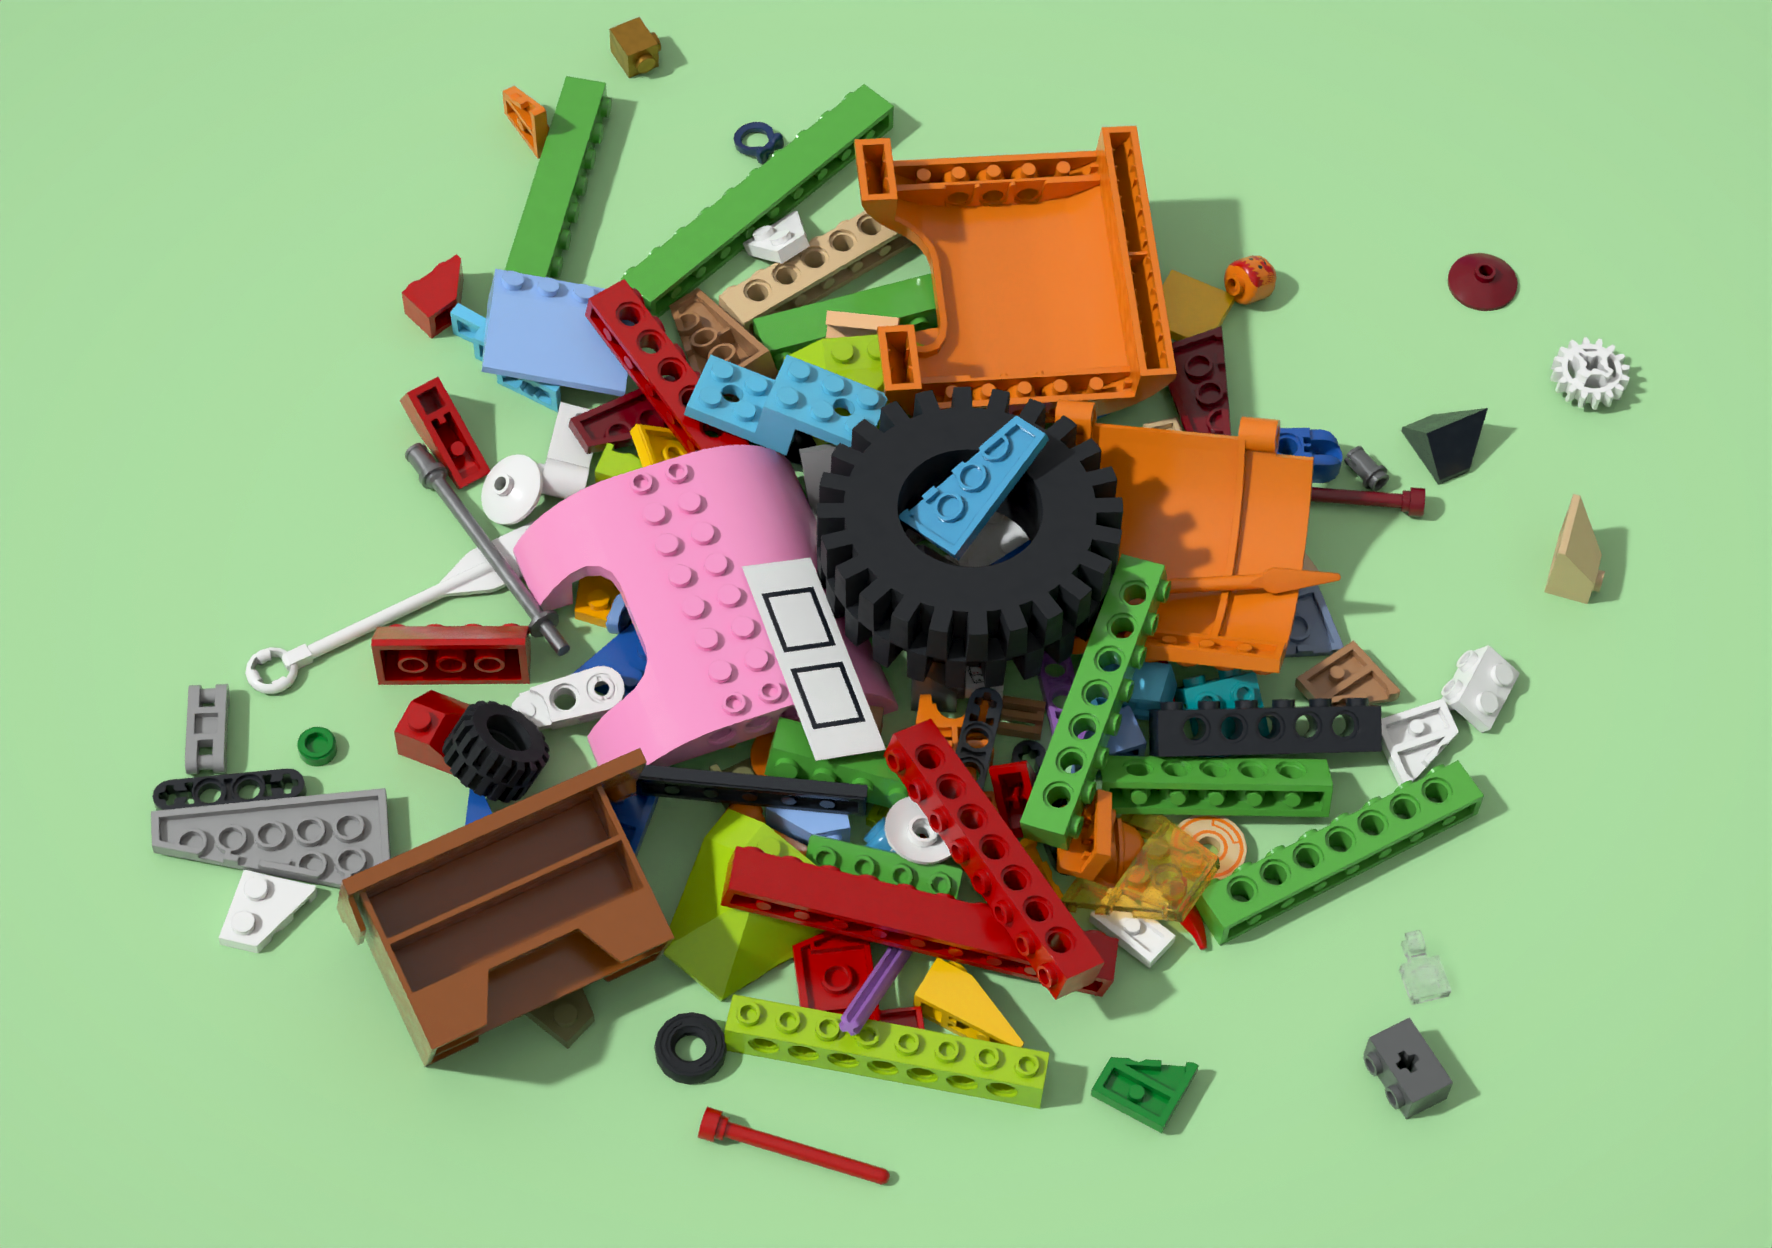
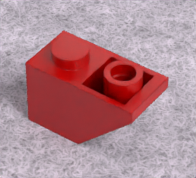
(435, 296)

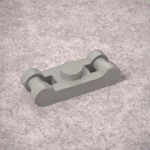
(207, 728)

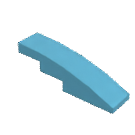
(471, 327)

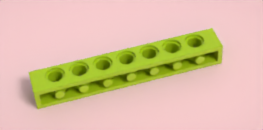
(887, 1051)

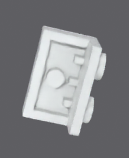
(1480, 686)

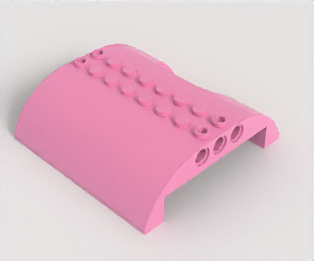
(677, 554)

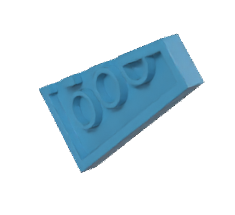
(968, 498)

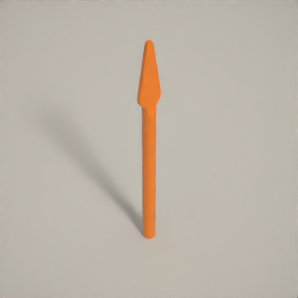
(1272, 580)

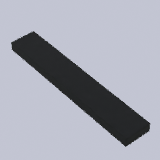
(753, 790)

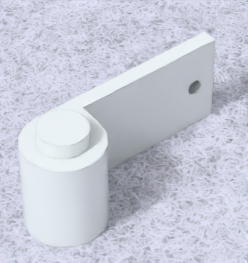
(566, 461)

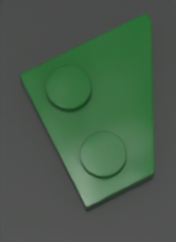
(1144, 1088)

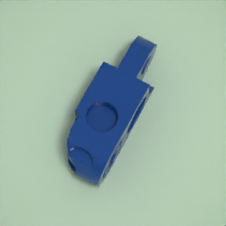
(1316, 444)

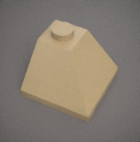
(1576, 557)

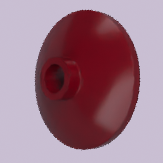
(1480, 291)

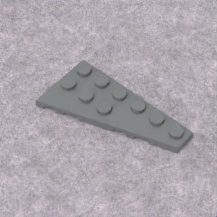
(292, 837)

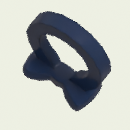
(762, 153)

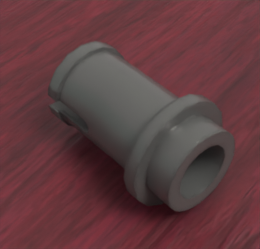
(1372, 474)

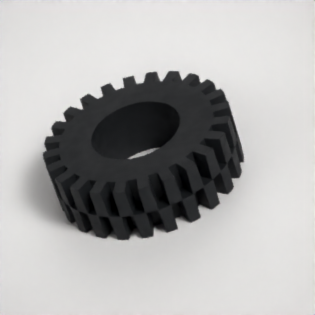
(957, 611)

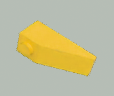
(960, 1005)

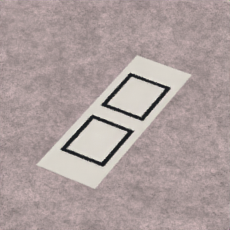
(813, 659)

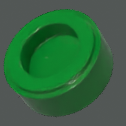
(317, 746)

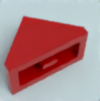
(1012, 789)

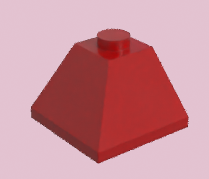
(427, 726)

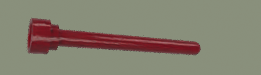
(1409, 501)

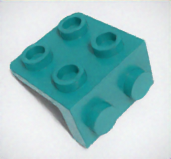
(1226, 688)

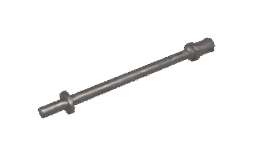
(433, 476)

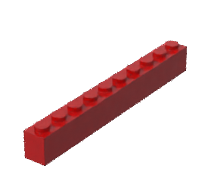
(886, 914)

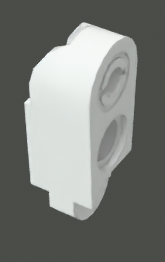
(539, 701)

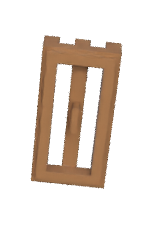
(1024, 711)

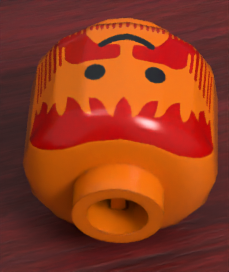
(1250, 279)

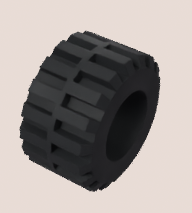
(495, 751)

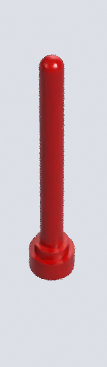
(717, 1127)

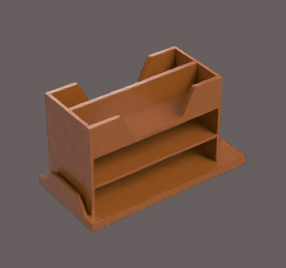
(509, 911)

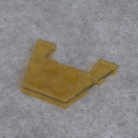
(1159, 882)

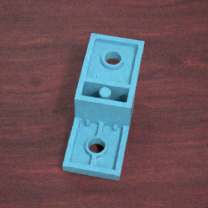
(775, 409)

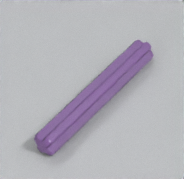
(873, 990)

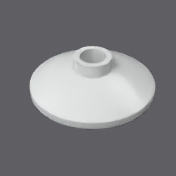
(512, 489)
(901, 826)

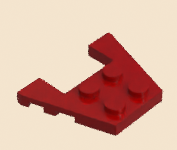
(832, 971)

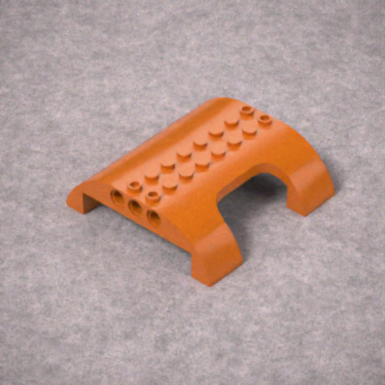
(1034, 273)

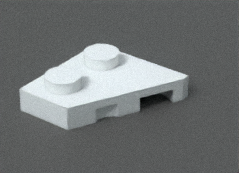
(778, 241)
(1416, 738)
(261, 909)

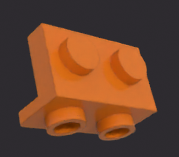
(1094, 846)

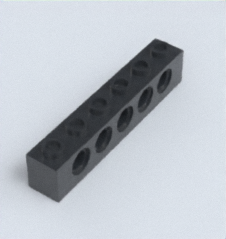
(1361, 732)

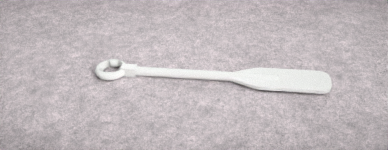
(469, 576)

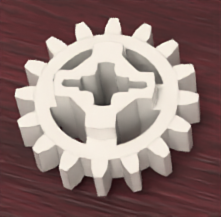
(1590, 373)

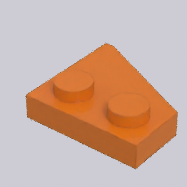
(527, 117)

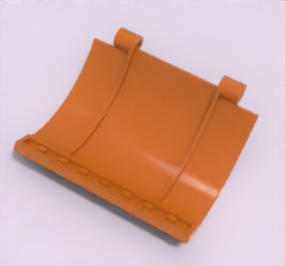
(1208, 512)

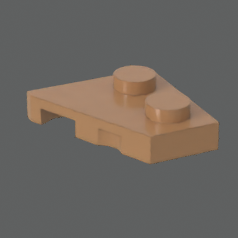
(1347, 675)

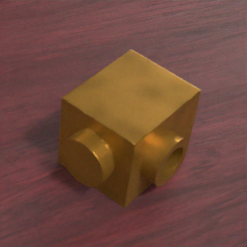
(635, 47)

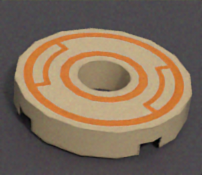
(1221, 834)

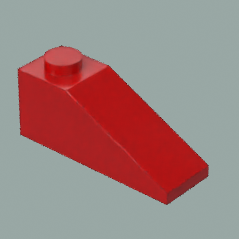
(445, 432)

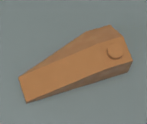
(710, 330)

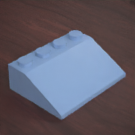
(542, 335)

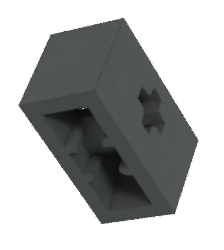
(1406, 1048)

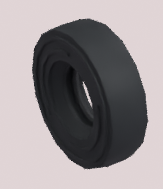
(690, 1071)

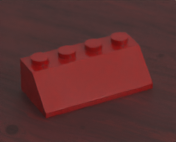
(452, 654)

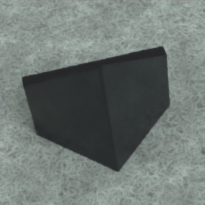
(1446, 441)

